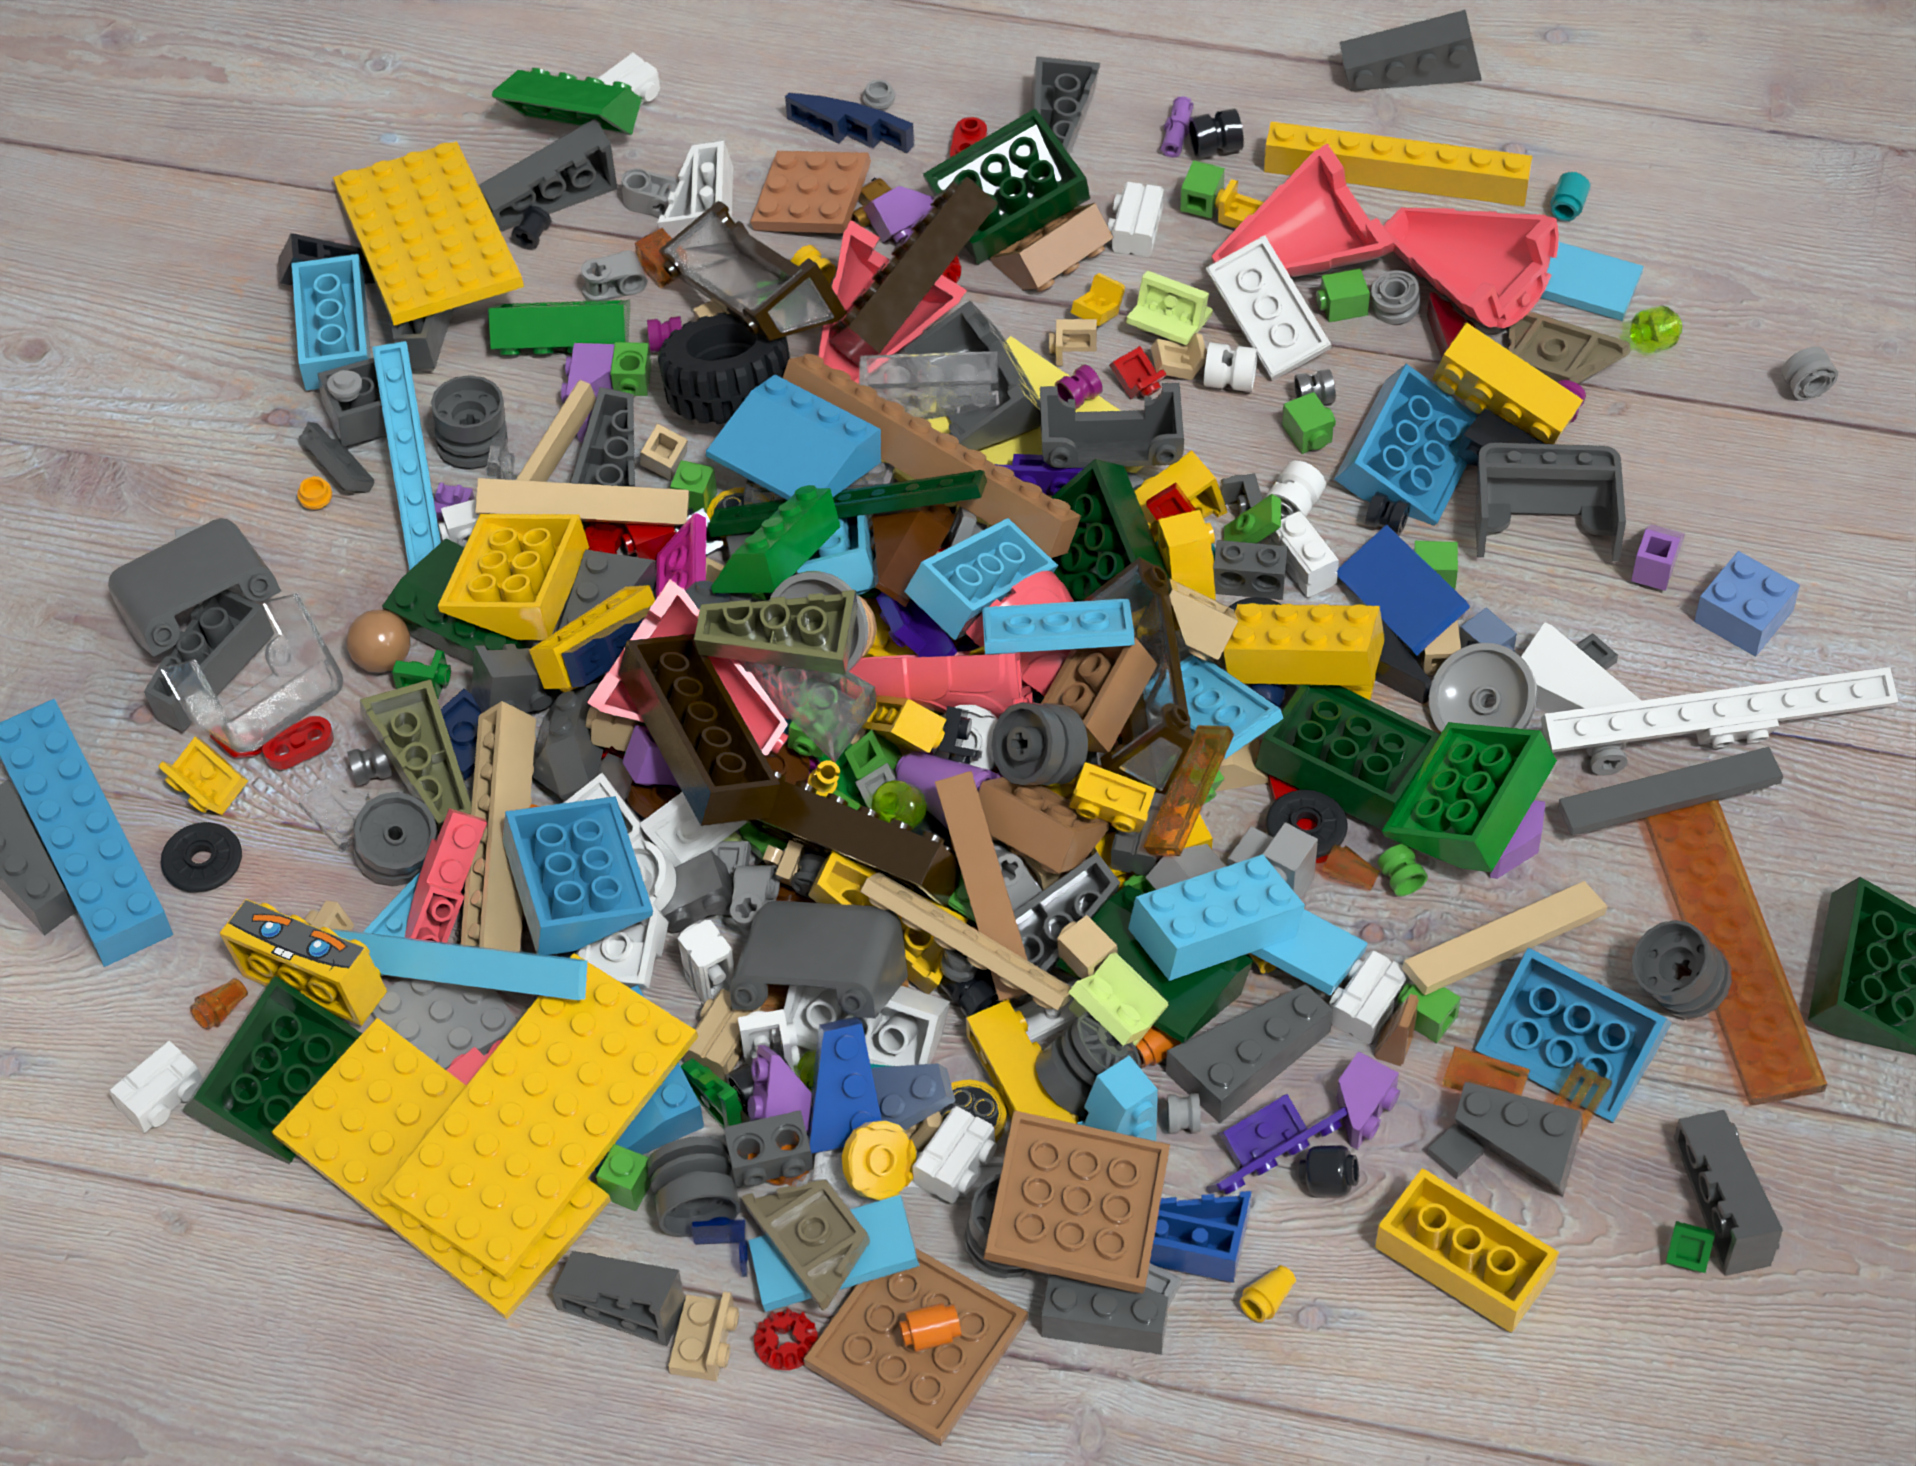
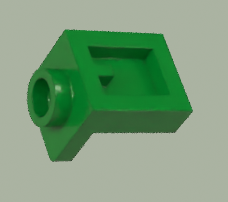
(415, 672)

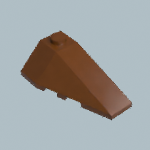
(904, 541)

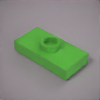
(1256, 522)

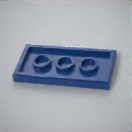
(1410, 593)

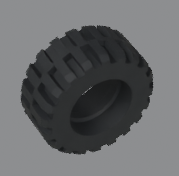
(716, 365)

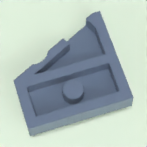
(912, 1092)

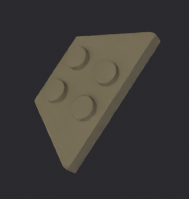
(1564, 349)
(812, 1235)

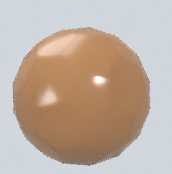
(378, 640)

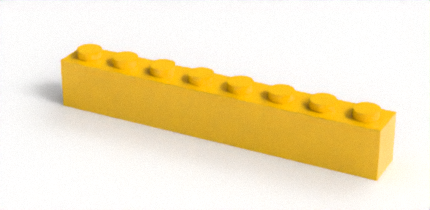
(1405, 163)

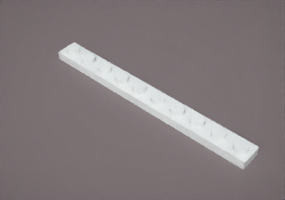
(1718, 708)

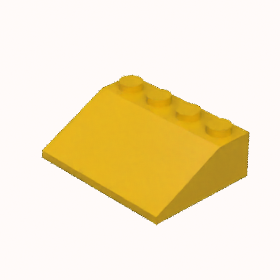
(516, 573)

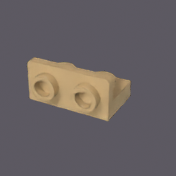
(702, 1337)

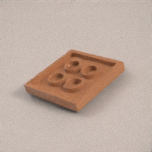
(811, 191)

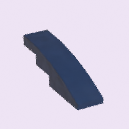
(842, 119)
(600, 651)

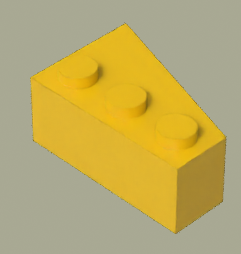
(1187, 552)

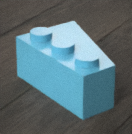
(1123, 1101)

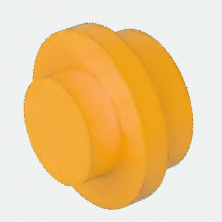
(314, 493)

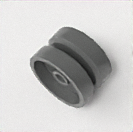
(1039, 744)
(393, 837)

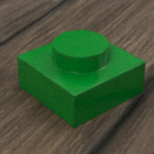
(1690, 1246)

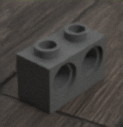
(1250, 569)
(766, 1139)

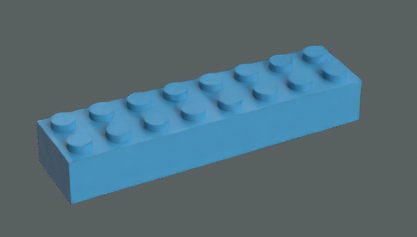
(81, 834)

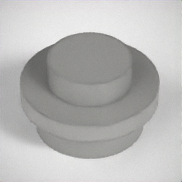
(878, 94)
(344, 385)

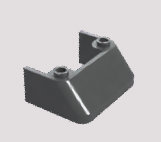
(1550, 481)

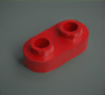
(966, 133)
(298, 743)

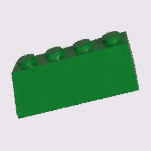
(570, 100)
(557, 325)
(781, 543)

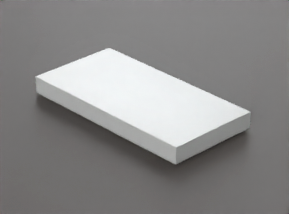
(1268, 308)

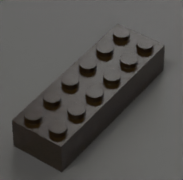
(912, 270)
(698, 730)
(860, 835)

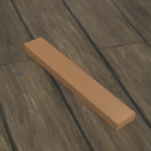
(980, 868)

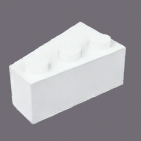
(703, 181)

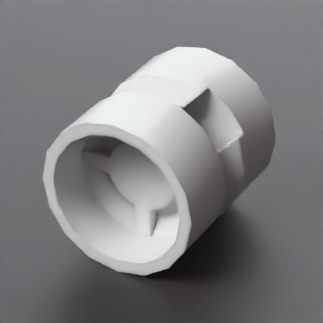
(1230, 367)
(1298, 488)

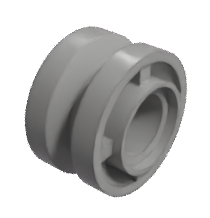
(1395, 297)
(1809, 373)

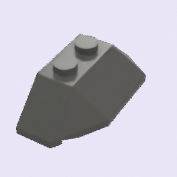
(564, 750)

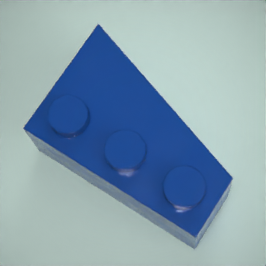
(842, 1085)
(1201, 1235)

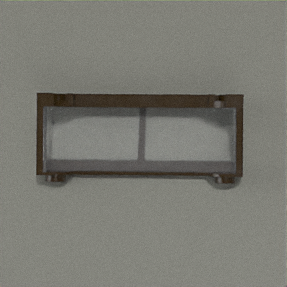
(749, 277)
(1159, 724)

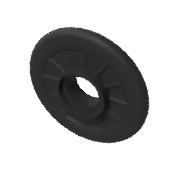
(1310, 804)
(205, 876)

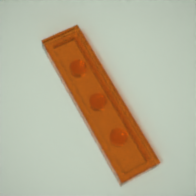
(1188, 791)

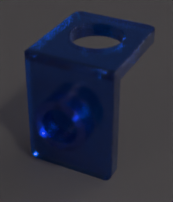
(724, 1231)

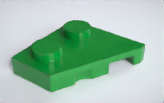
(713, 1094)

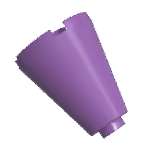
(925, 769)

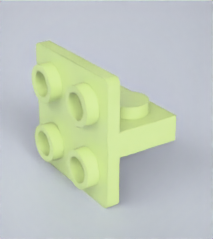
(1169, 308)
(1118, 1000)

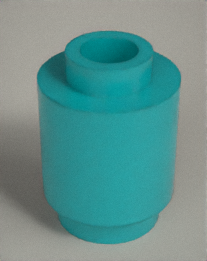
(1570, 196)

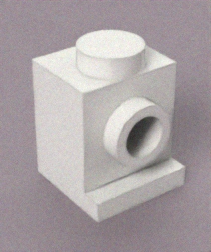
(458, 522)

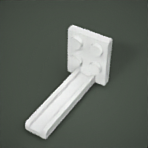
(679, 833)

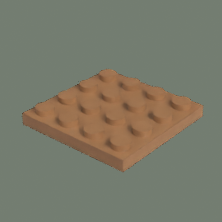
(1077, 1202)
(922, 1388)

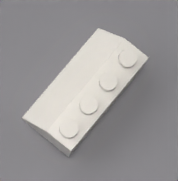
(899, 1036)

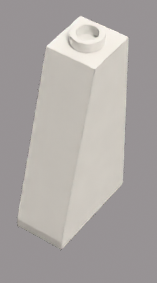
(1569, 677)

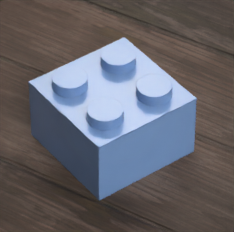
(1746, 603)

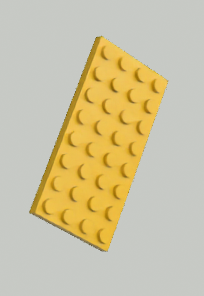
(427, 233)
(538, 1120)
(367, 1123)

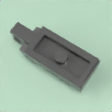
(336, 459)

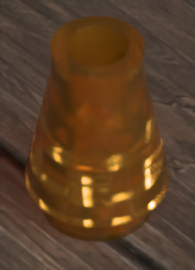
(1349, 867)
(217, 1004)

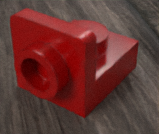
(604, 536)

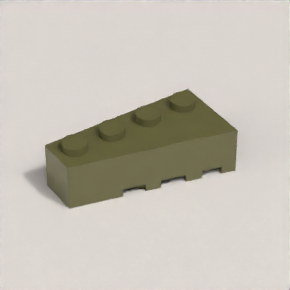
(782, 632)
(419, 746)

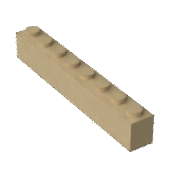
(500, 784)

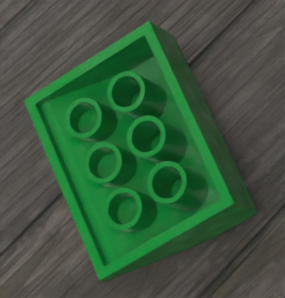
(1472, 794)

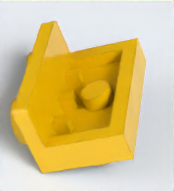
(204, 777)
(1112, 798)

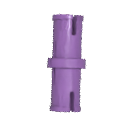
(1177, 126)

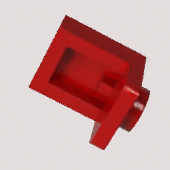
(1137, 374)
(1169, 503)

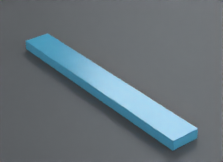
(407, 450)
(475, 965)

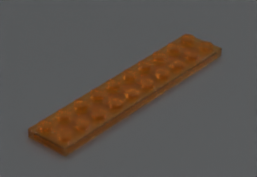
(1717, 898)

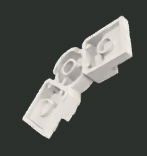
(632, 951)

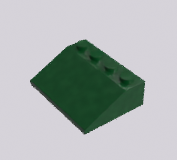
(1024, 173)
(1109, 531)
(417, 601)
(1346, 750)
(1868, 968)
(1190, 998)
(269, 1067)

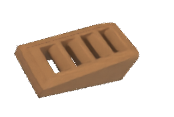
(1398, 1033)

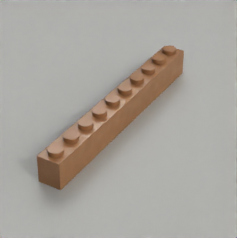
(924, 453)

